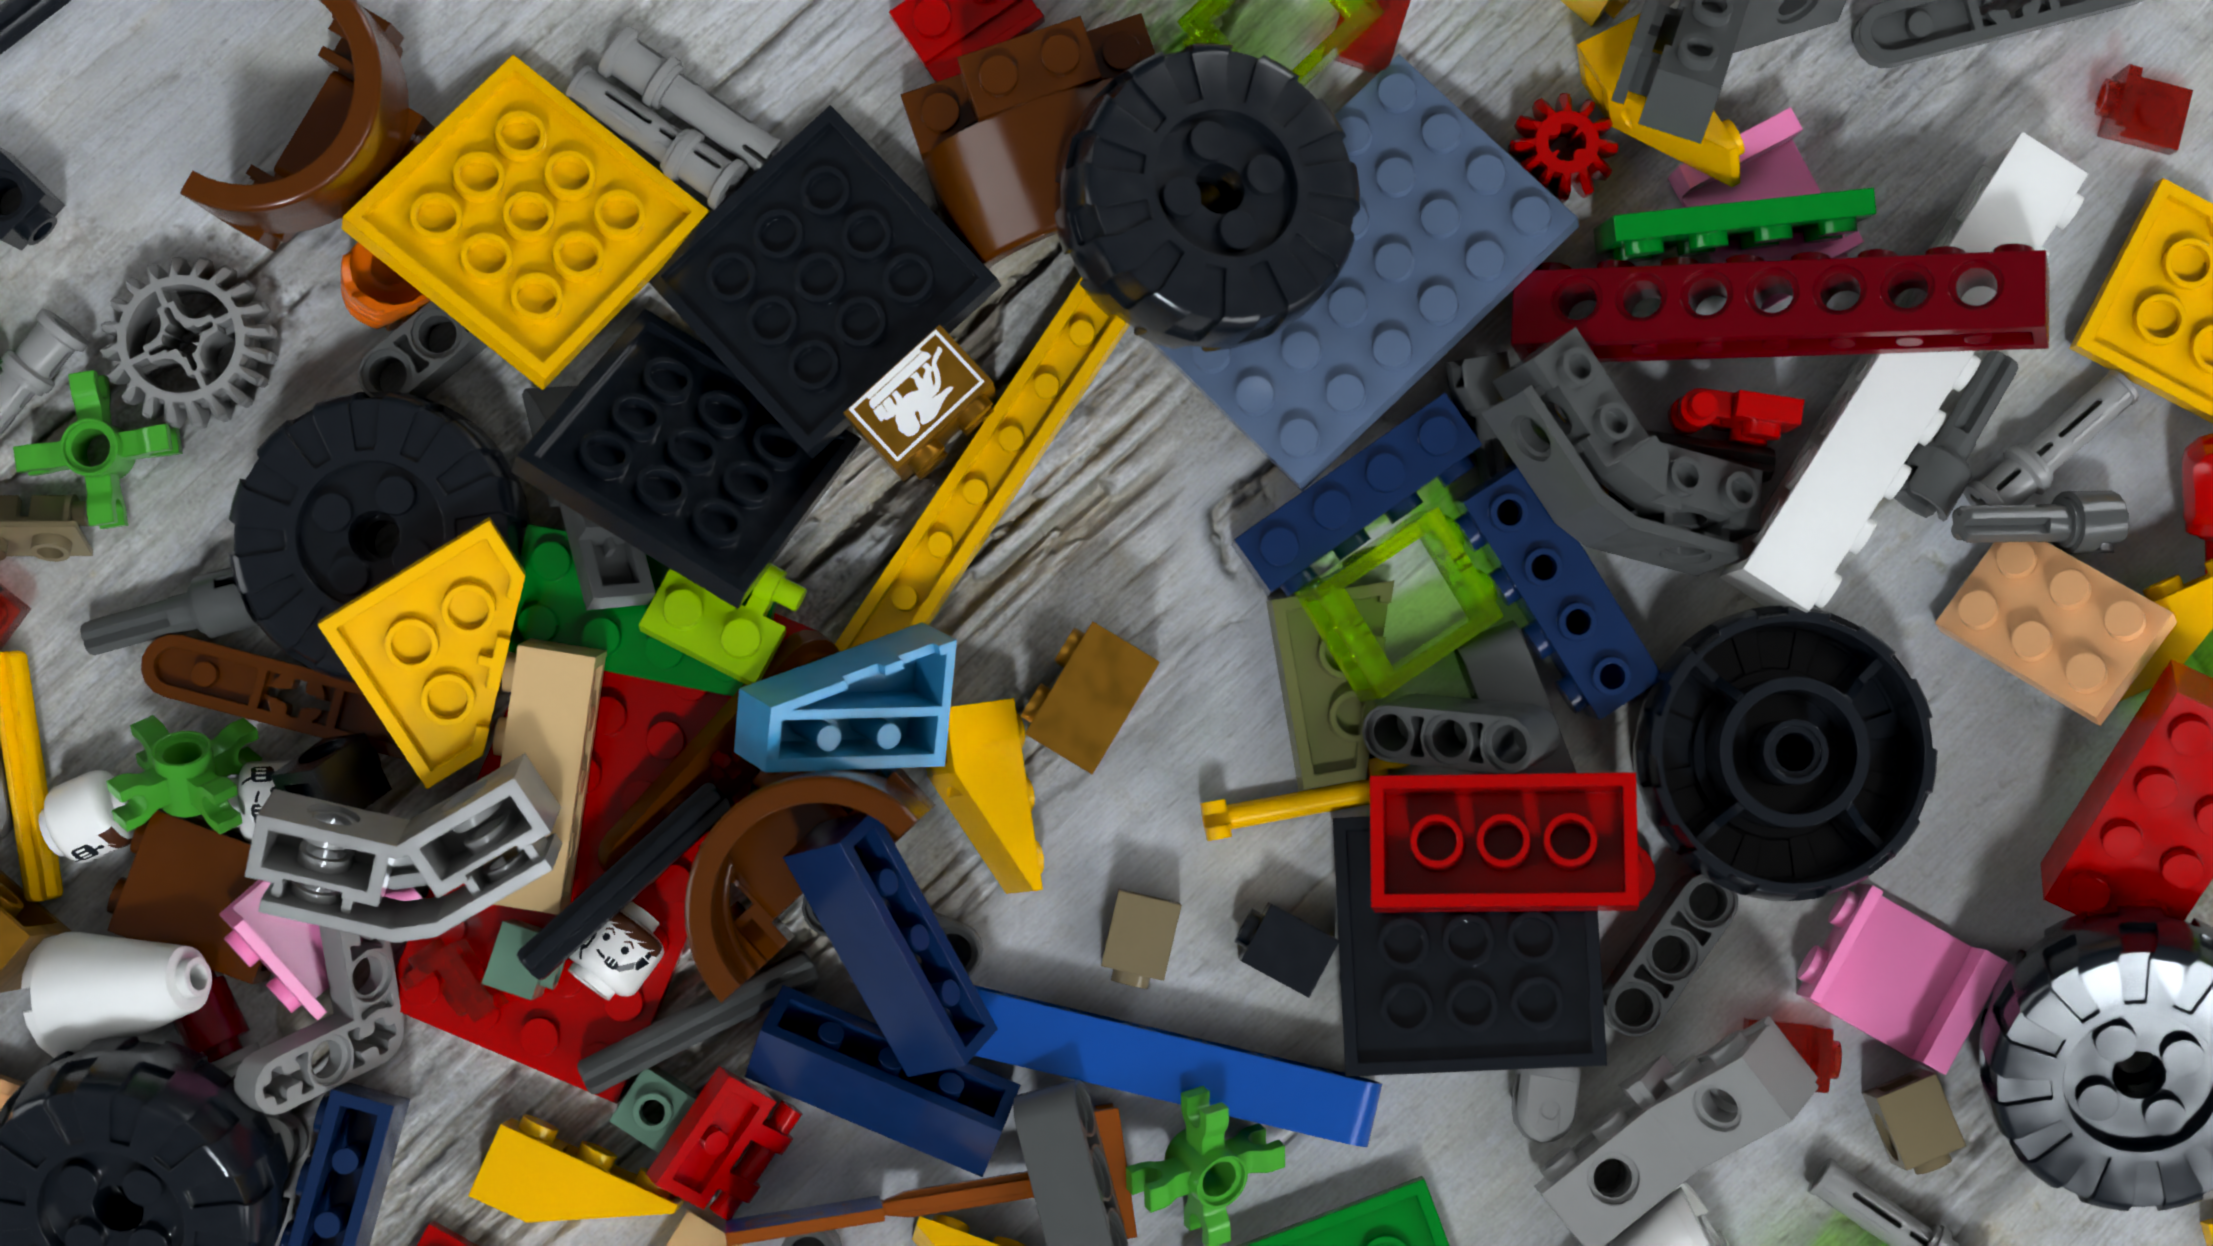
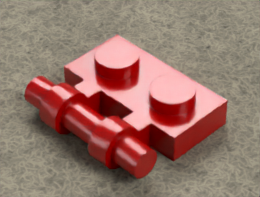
(1747, 415)
(713, 1137)

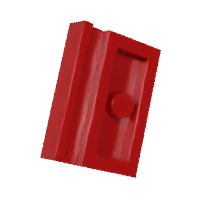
(951, 28)

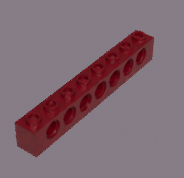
(1806, 327)

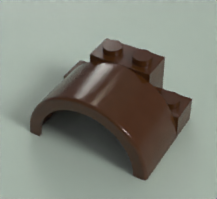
(1017, 113)
(342, 146)
(749, 852)

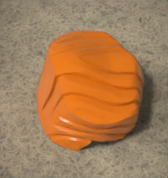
(376, 292)

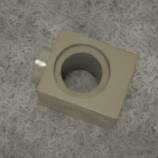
(1140, 938)
(1915, 1121)

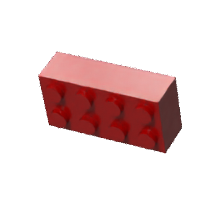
(2148, 813)
(1504, 842)

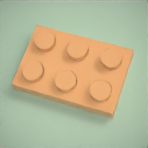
(2057, 625)

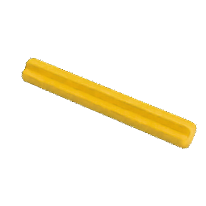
(26, 778)

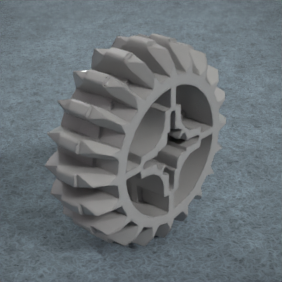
(140, 360)

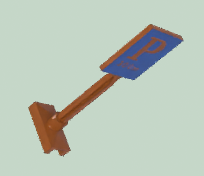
(933, 1198)

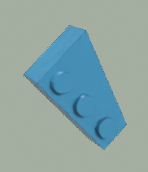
(854, 708)

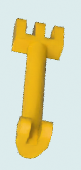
(1221, 818)

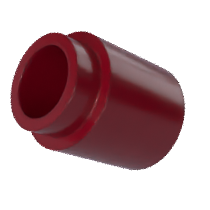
(216, 1025)

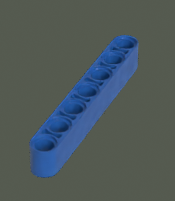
(1168, 1063)

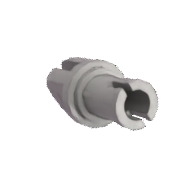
(1545, 1102)

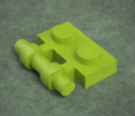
(717, 633)

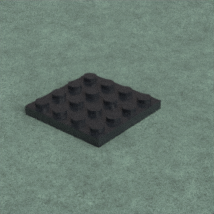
(821, 278)
(680, 460)
(1461, 984)

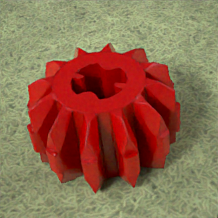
(1579, 129)

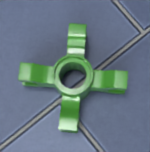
(92, 406)
(184, 774)
(1205, 1167)

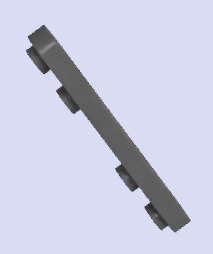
(1917, 30)

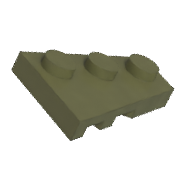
(1317, 698)

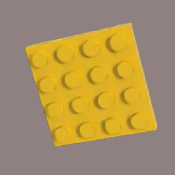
(525, 221)

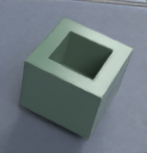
(506, 970)
(660, 1086)

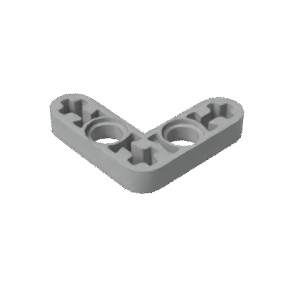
(352, 1018)

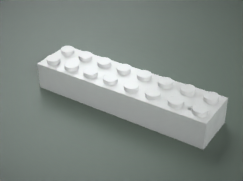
(1894, 398)

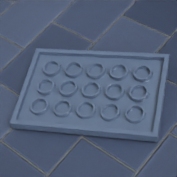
(1435, 249)

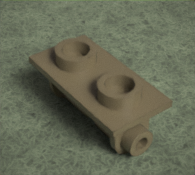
(49, 529)

